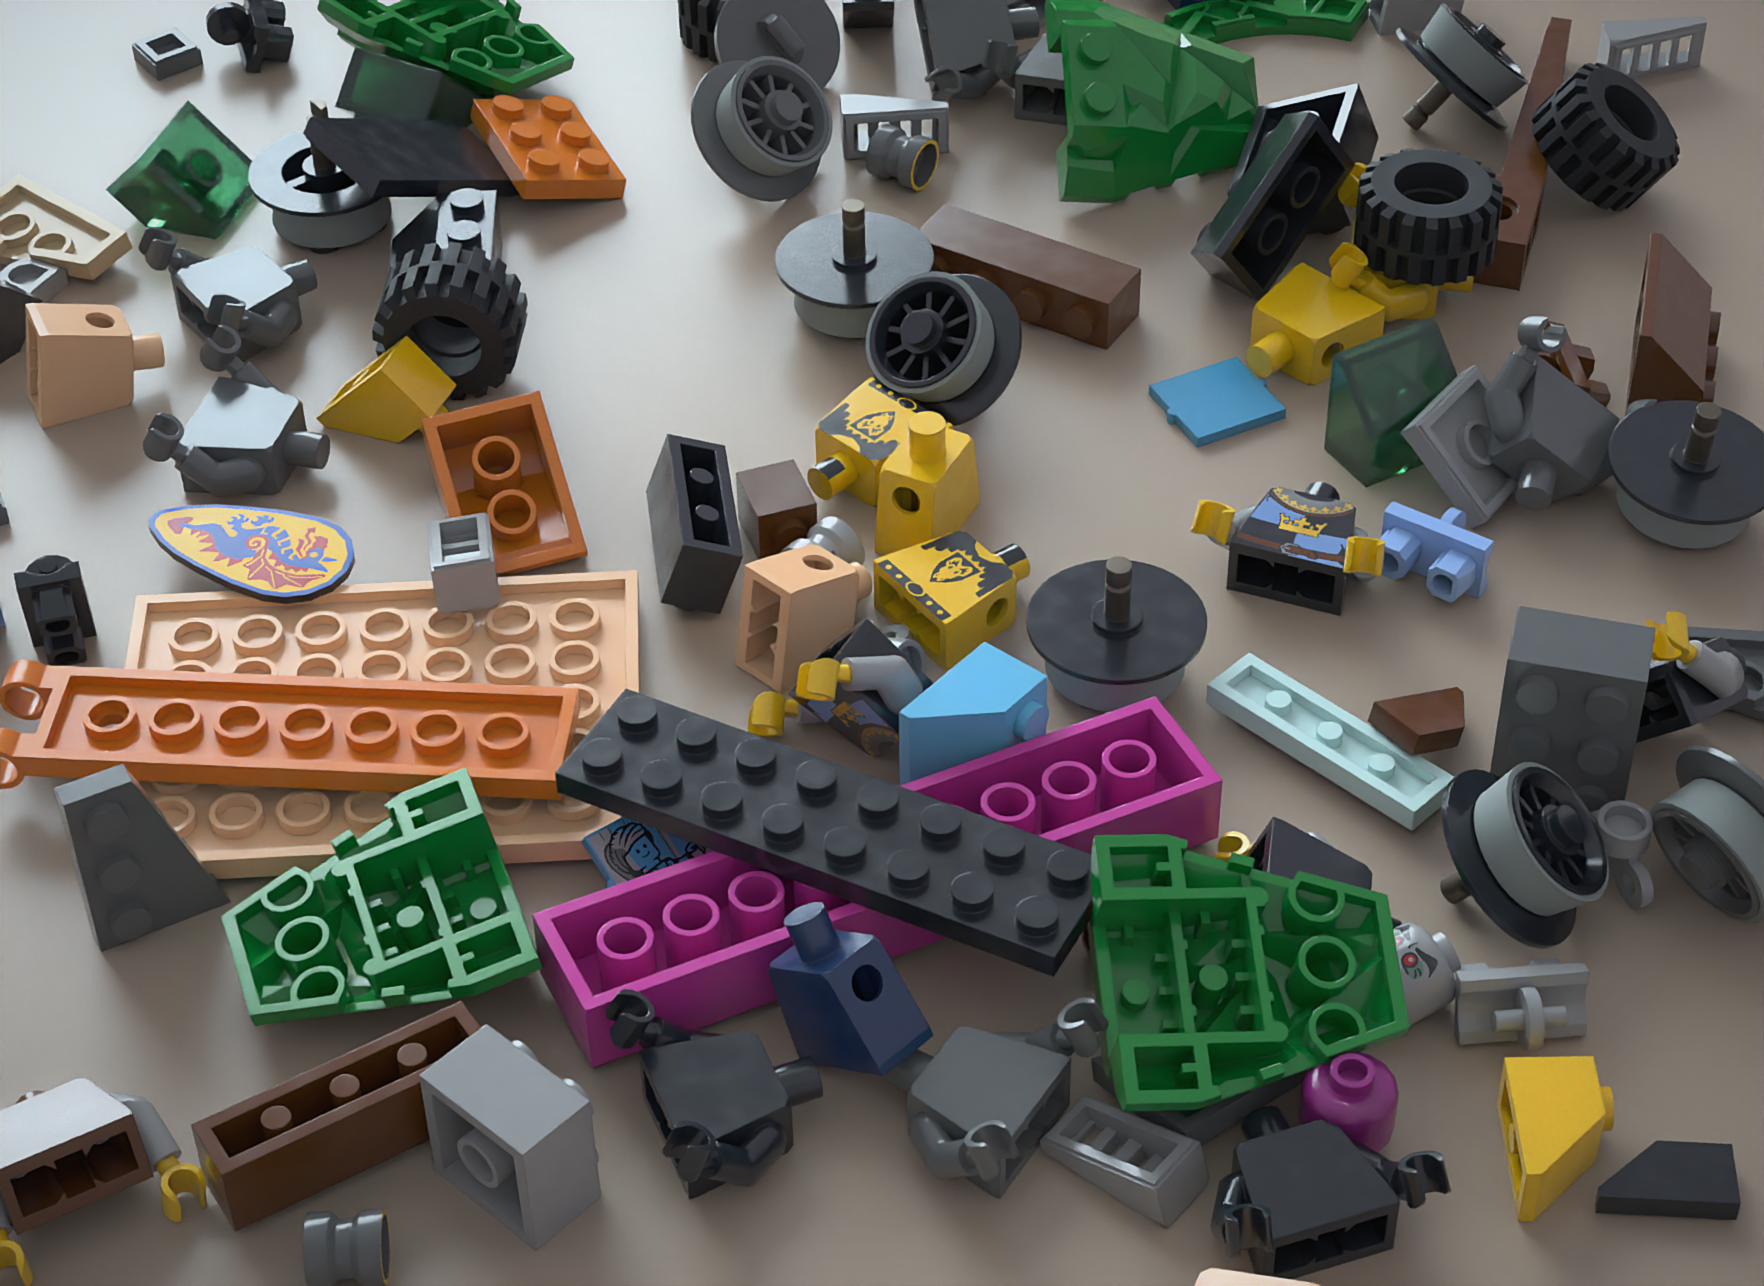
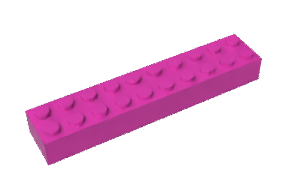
(711, 925)

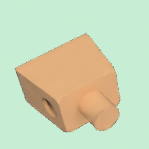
(83, 360)
(795, 609)

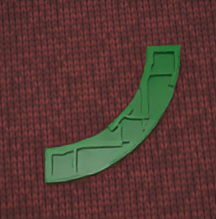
(1238, 19)

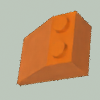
(506, 465)

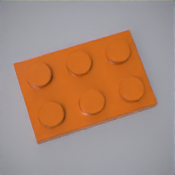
(547, 148)

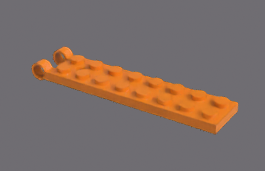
(285, 730)

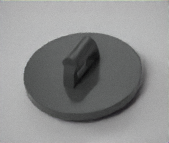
(786, 29)

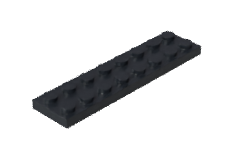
(835, 830)

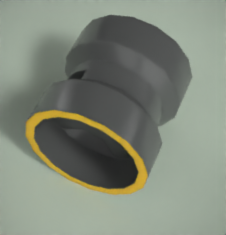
(902, 157)
(346, 1248)

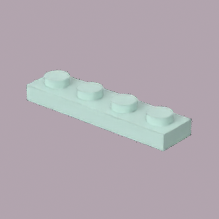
(1329, 740)

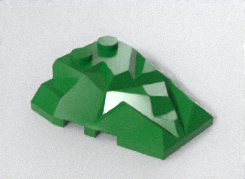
(464, 39)
(1143, 102)
(389, 918)
(1231, 972)

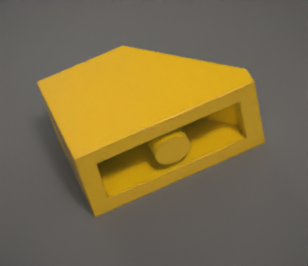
(390, 395)
(1550, 1125)

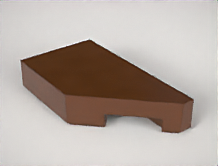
(1421, 720)

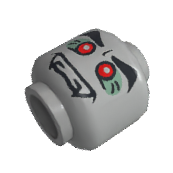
(1425, 970)

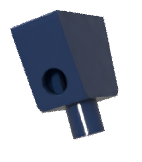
(844, 997)

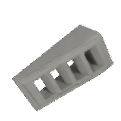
(1634, 34)
(878, 109)
(463, 563)
(1158, 1189)

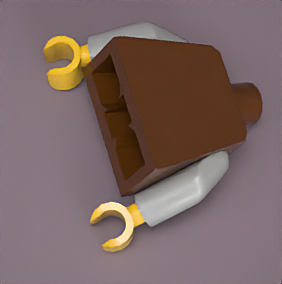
(76, 1149)

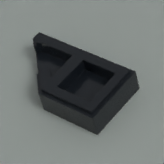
(1675, 1182)

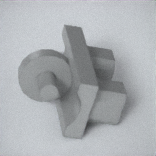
(1520, 1002)

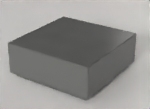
(167, 53)

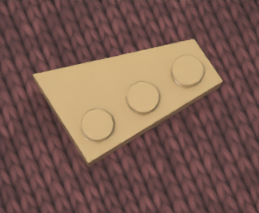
(56, 231)

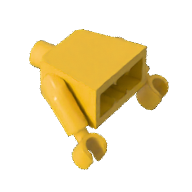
(1351, 271)

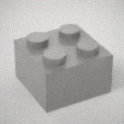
(512, 1135)

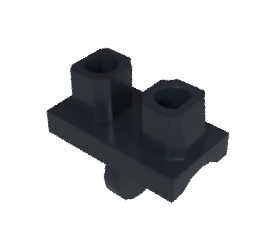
(255, 29)
(56, 608)

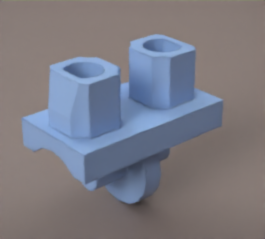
(1436, 549)

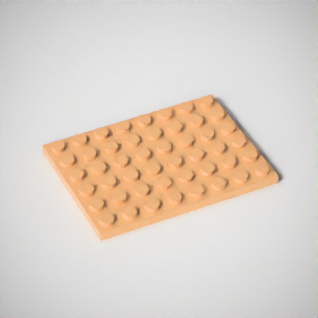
(541, 633)

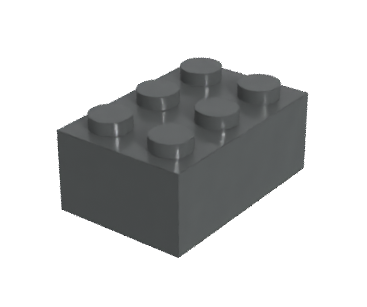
(1574, 700)

